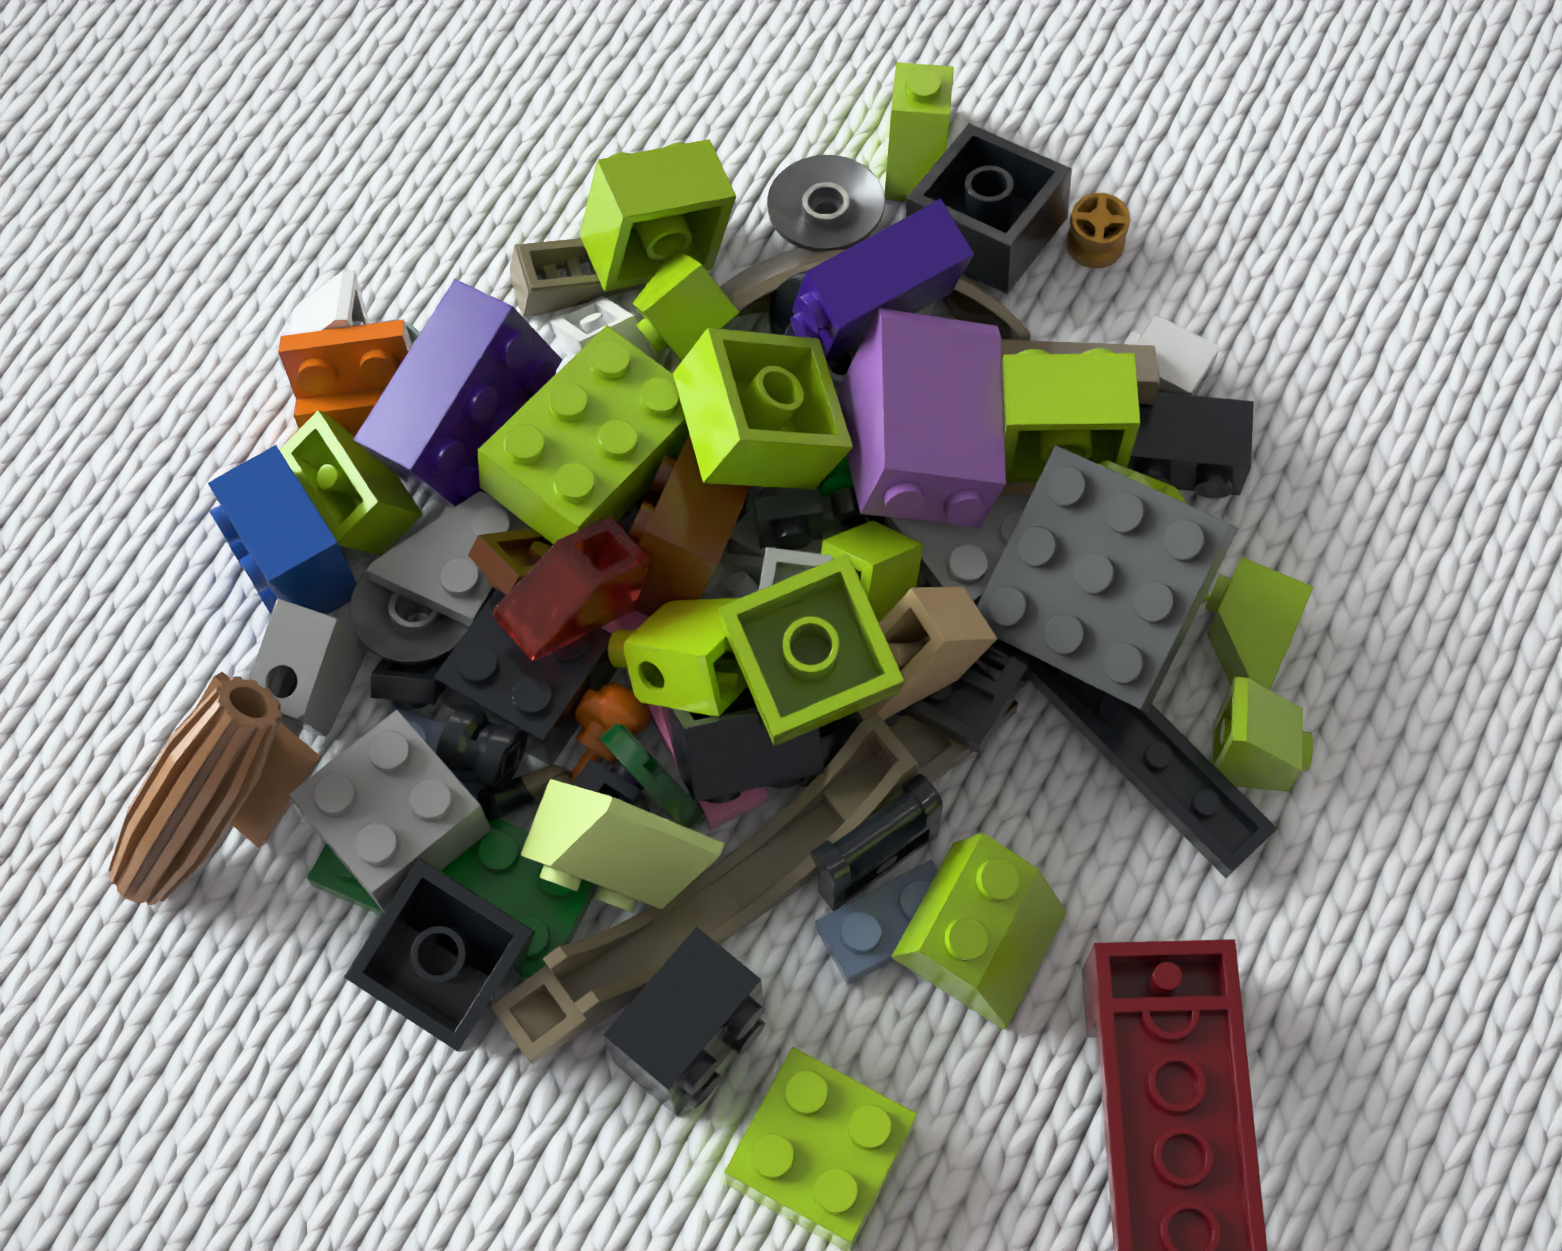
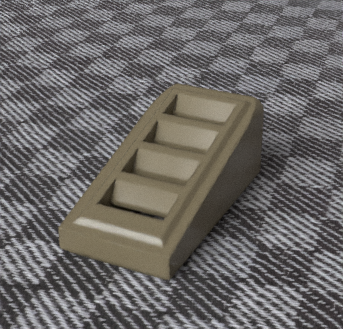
(552, 292)

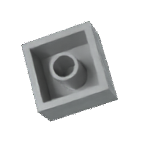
(389, 806)

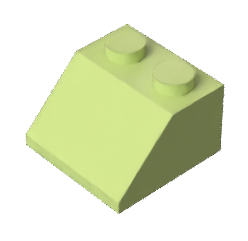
(615, 847)

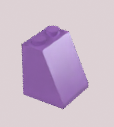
(926, 419)

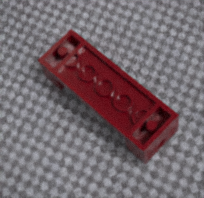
(1175, 1095)

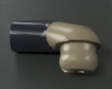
(521, 792)

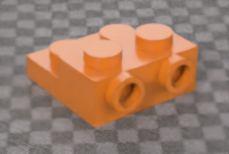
(343, 369)

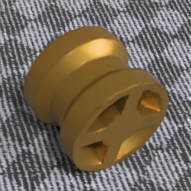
(1110, 223)

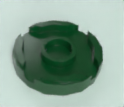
(652, 776)

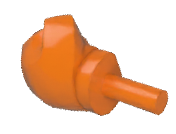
(599, 712)

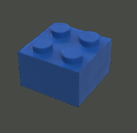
(280, 535)

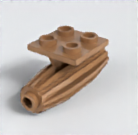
(216, 770)

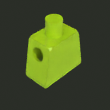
(681, 658)

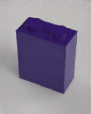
(892, 270)

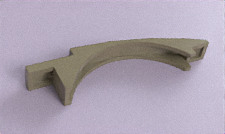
(608, 970)

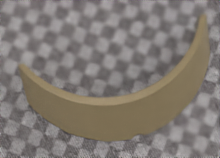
(755, 287)

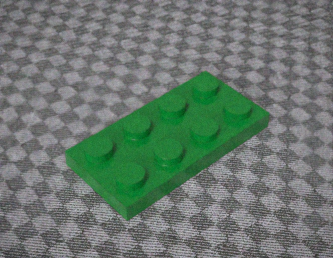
(500, 876)

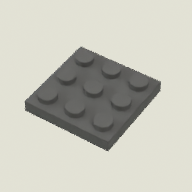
(1104, 577)

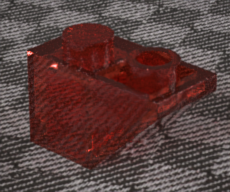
(574, 589)

